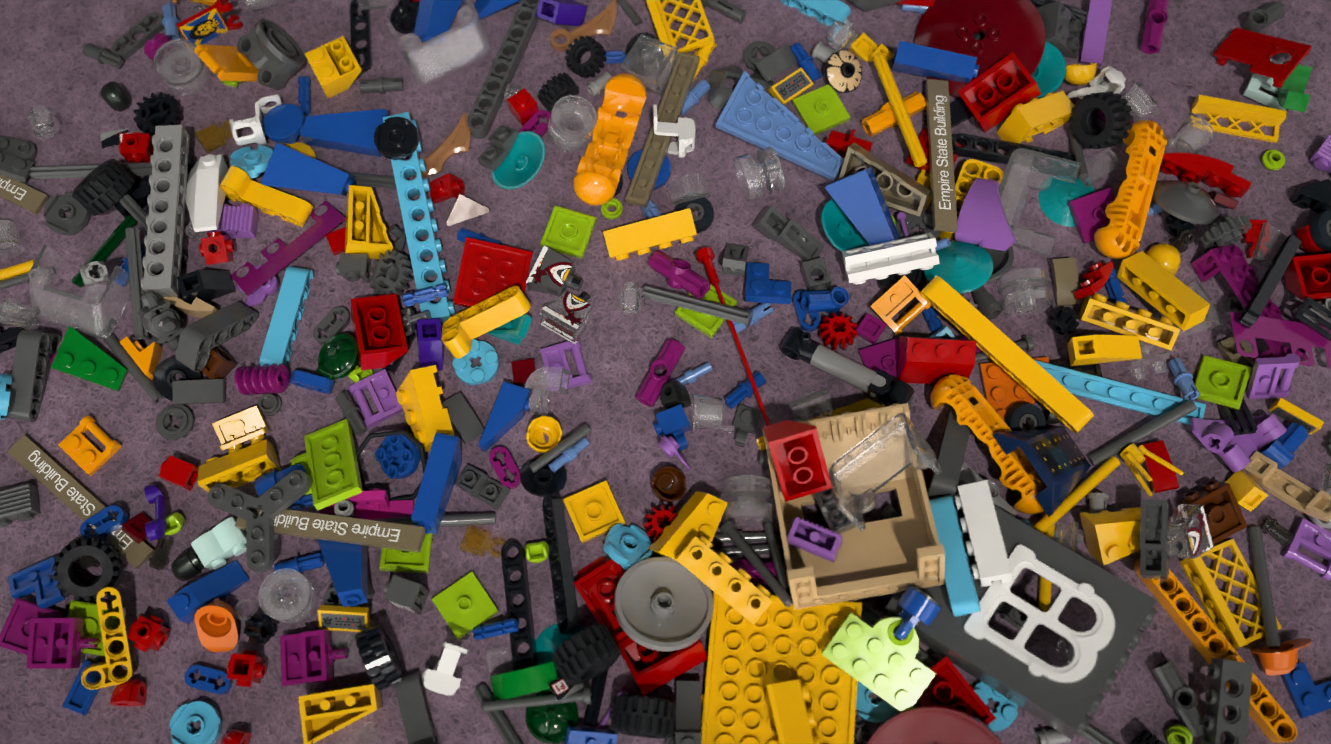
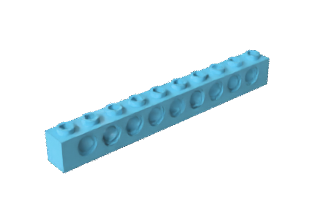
(415, 229)

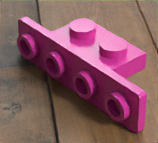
(375, 504)

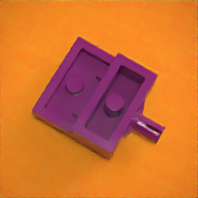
(56, 643)
(308, 657)

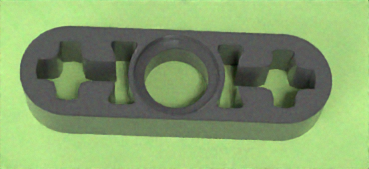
(122, 41)

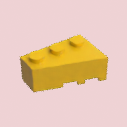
(1036, 117)
(364, 226)
(423, 406)
(696, 518)
(1112, 534)
(334, 709)

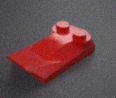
(598, 587)

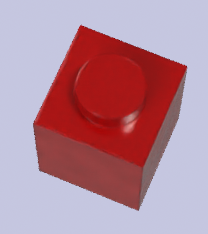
(522, 106)
(179, 472)

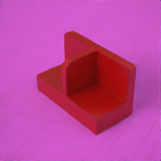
(840, 142)

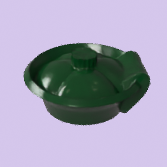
(338, 356)
(551, 722)

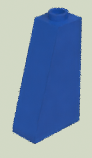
(435, 17)
(934, 63)
(344, 131)
(302, 172)
(864, 206)
(437, 482)
(348, 570)

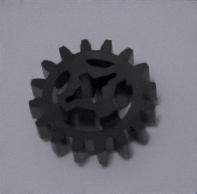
(156, 112)

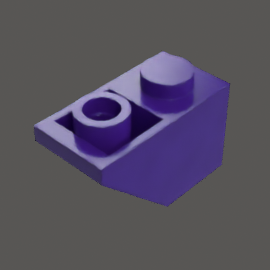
(562, 11)
(429, 343)

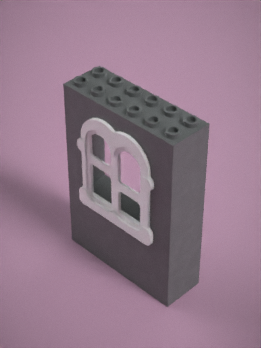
(1050, 693)

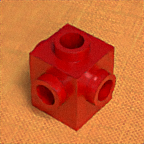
(136, 147)
(217, 248)
(148, 633)
(238, 665)

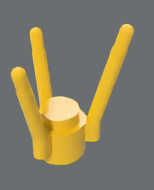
(1133, 459)

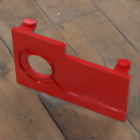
(1257, 50)

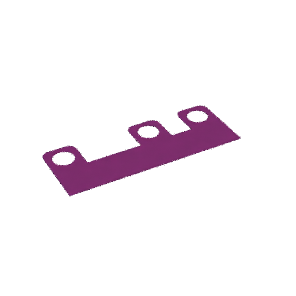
(288, 253)
(1287, 331)

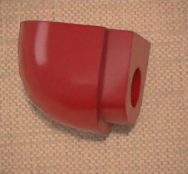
(1307, 242)
(129, 694)
(236, 737)

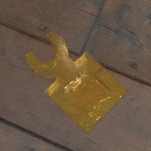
(214, 137)
(478, 542)

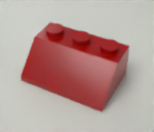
(998, 91)
(1309, 276)
(378, 330)
(930, 359)
(797, 458)
(654, 667)
(953, 691)

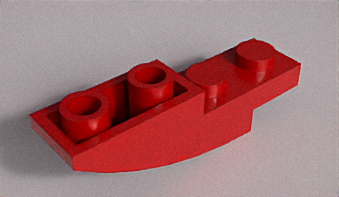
(1199, 167)

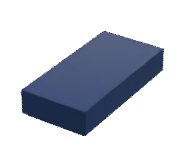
(80, 698)

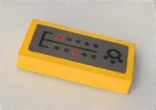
(791, 86)
(1295, 414)
(343, 618)

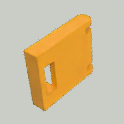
(227, 62)

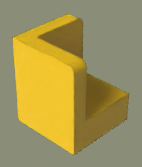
(1246, 490)

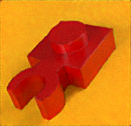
(1252, 237)

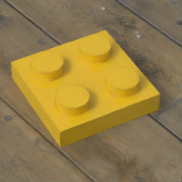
(593, 511)

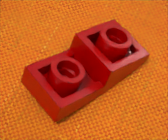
(1094, 279)
(1162, 477)

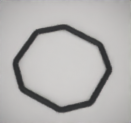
(389, 433)

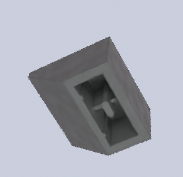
(1061, 28)

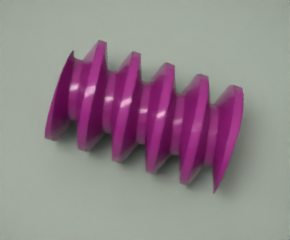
(262, 379)

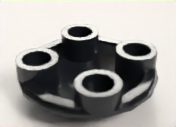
(404, 16)

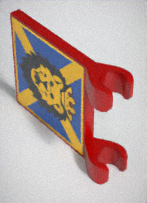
(208, 23)

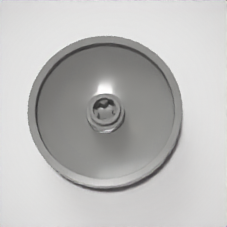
(662, 604)

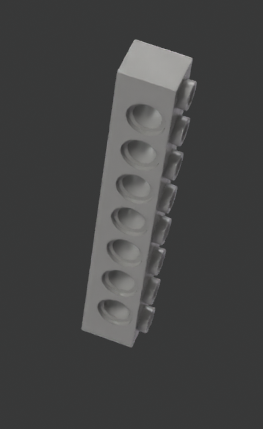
(176, 160)

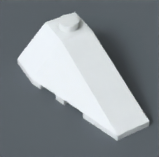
(204, 192)

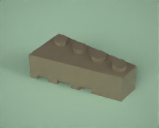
(896, 187)

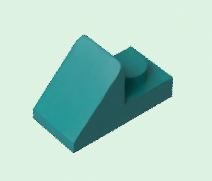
(513, 330)

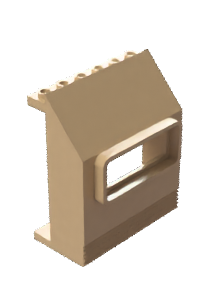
(883, 555)

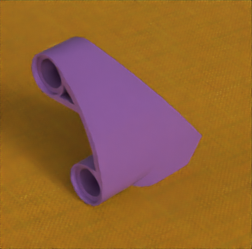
(983, 217)
(1237, 449)

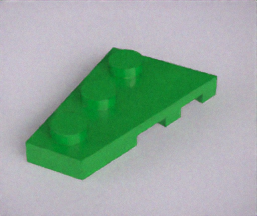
(88, 362)

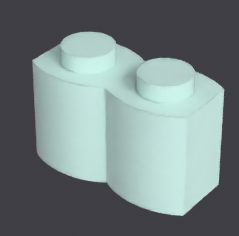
(220, 544)

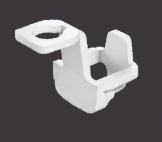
(1099, 85)
(254, 123)
(683, 129)
(441, 677)

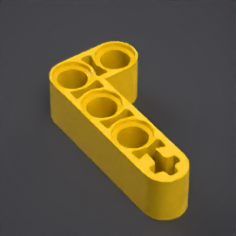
(965, 181)
(273, 202)
(481, 318)
(108, 635)

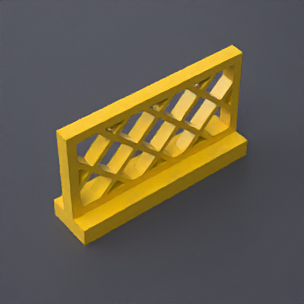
(663, 25)
(1216, 601)

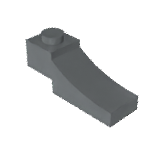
(788, 234)
(1154, 539)
(688, 712)

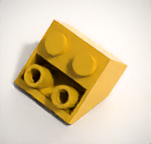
(334, 66)

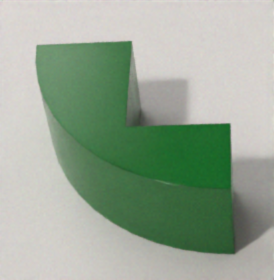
(1292, 94)
(523, 681)

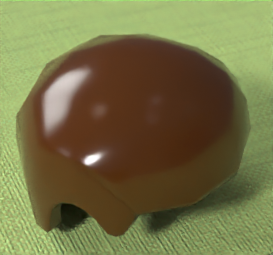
(663, 478)

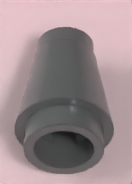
(986, 303)

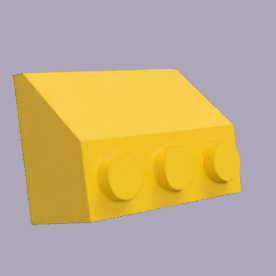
(239, 466)
(791, 712)

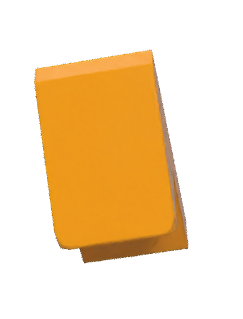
(145, 358)

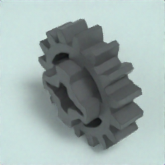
(1226, 232)
(390, 273)

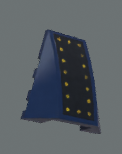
(1054, 459)

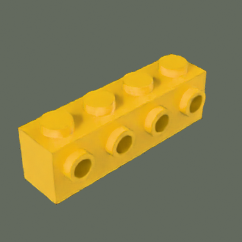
(650, 233)
(1163, 290)
(1129, 322)
(723, 579)

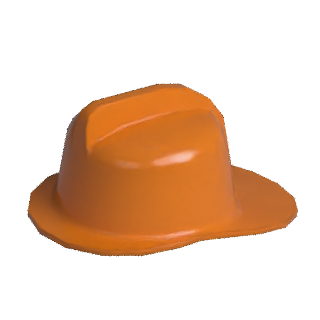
(217, 626)
(1281, 659)

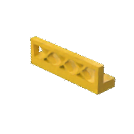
(1241, 112)

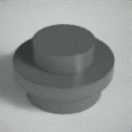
(269, 404)

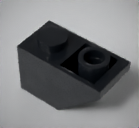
(1314, 196)
(205, 284)

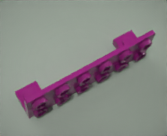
(1243, 281)

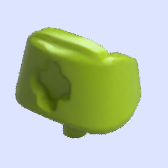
(357, 375)
(174, 523)
(537, 551)

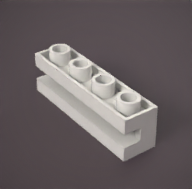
(890, 258)
(984, 533)

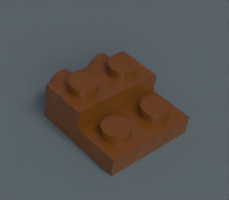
(1220, 508)

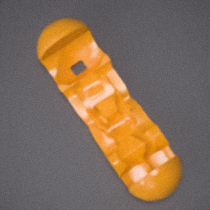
(612, 136)
(1134, 197)
(984, 422)

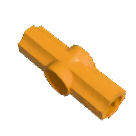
(885, 116)

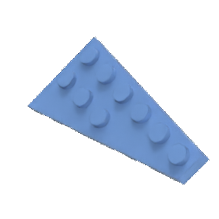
(767, 122)

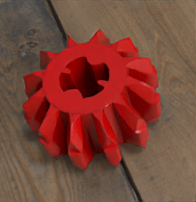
(835, 323)
(658, 516)

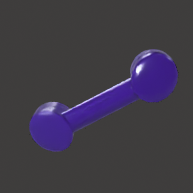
(156, 528)

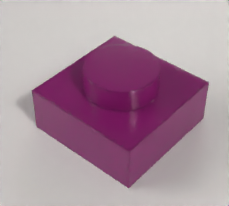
(871, 328)

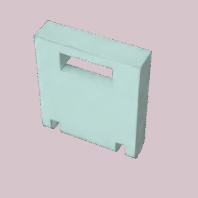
(1255, 82)

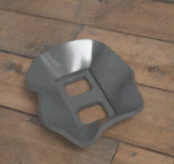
(719, 94)

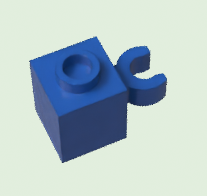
(673, 423)

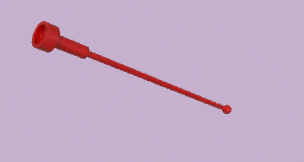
(705, 257)

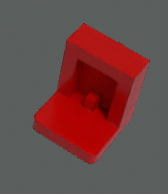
(446, 188)

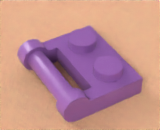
(555, 357)
(1266, 375)
(382, 394)
(1315, 540)

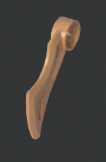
(599, 25)
(455, 143)

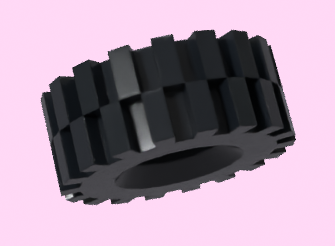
(379, 657)

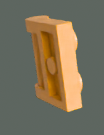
(895, 299)
(83, 451)

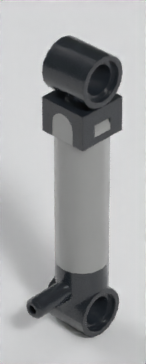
(877, 385)

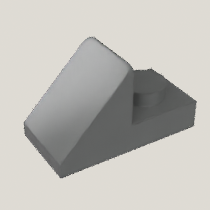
(735, 259)

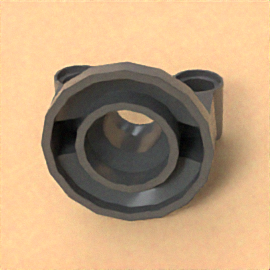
(271, 53)

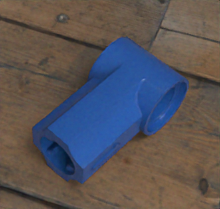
(824, 300)
(1283, 448)

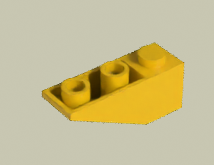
(1103, 349)

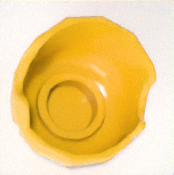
(1080, 74)
(1166, 256)
(535, 431)

